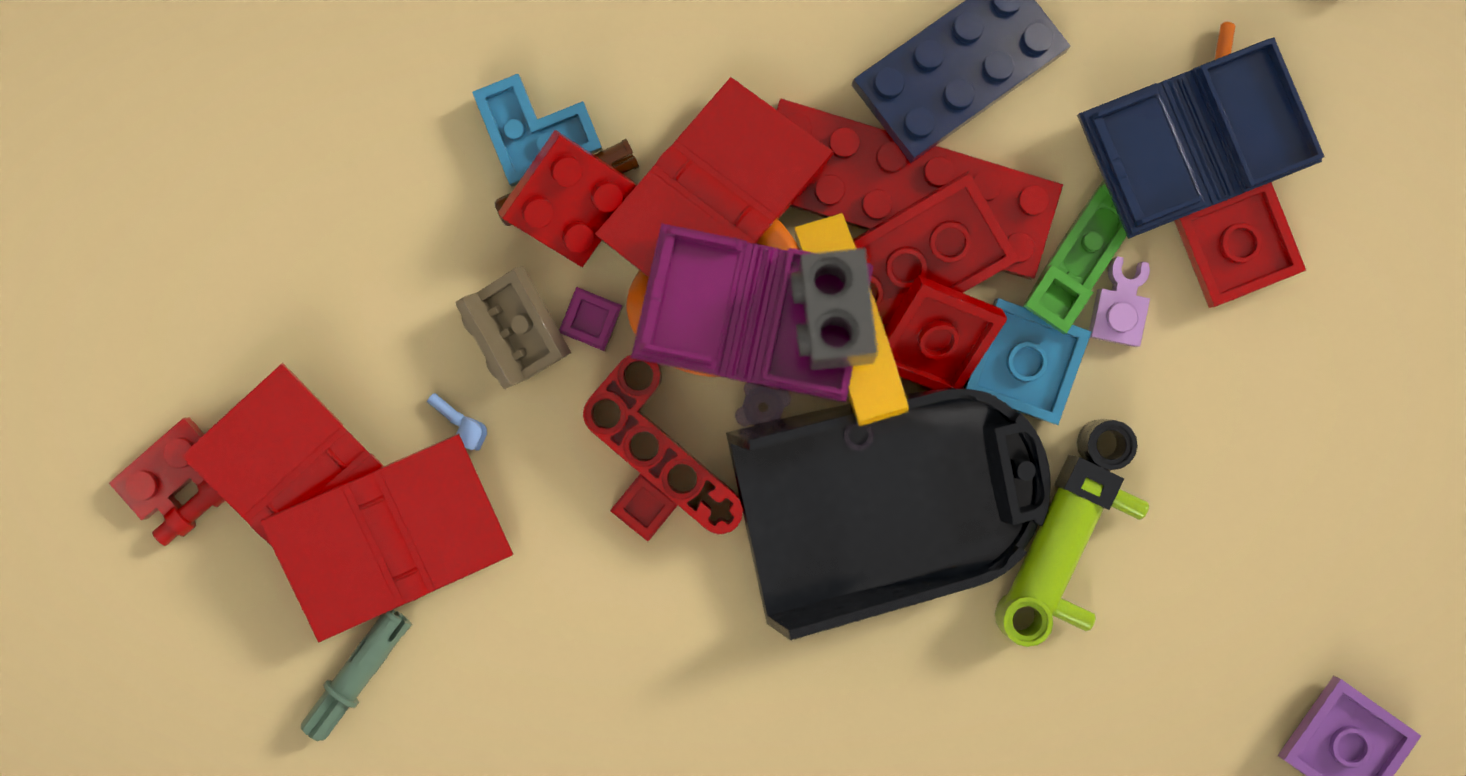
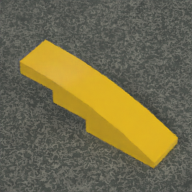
(873, 388)

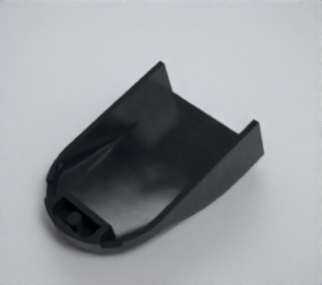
(912, 518)

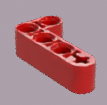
(669, 452)

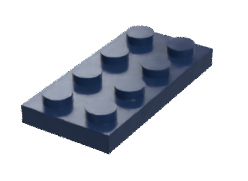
(958, 70)

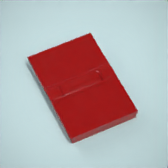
(721, 177)
(277, 450)
(387, 537)

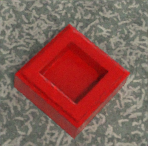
(643, 507)

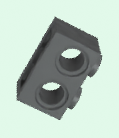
(847, 309)

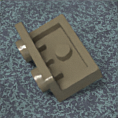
(512, 328)

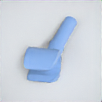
(470, 430)

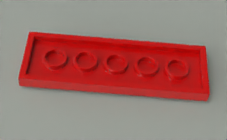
(875, 180)

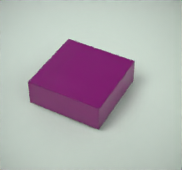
(590, 319)

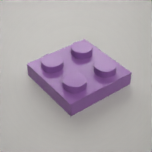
(1348, 736)

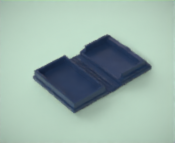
(1201, 137)

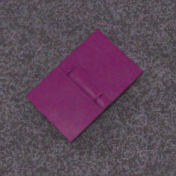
(732, 313)

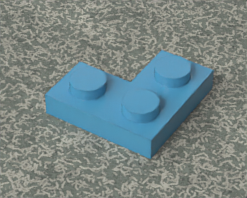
(519, 133)

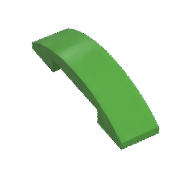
(1077, 263)

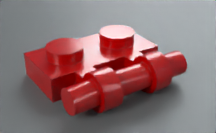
(159, 475)

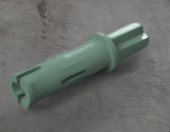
(355, 675)

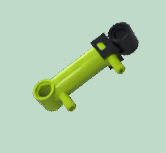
(1082, 494)

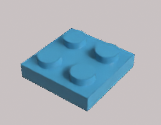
(1030, 364)

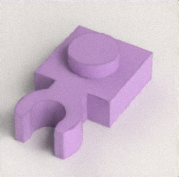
(1118, 312)

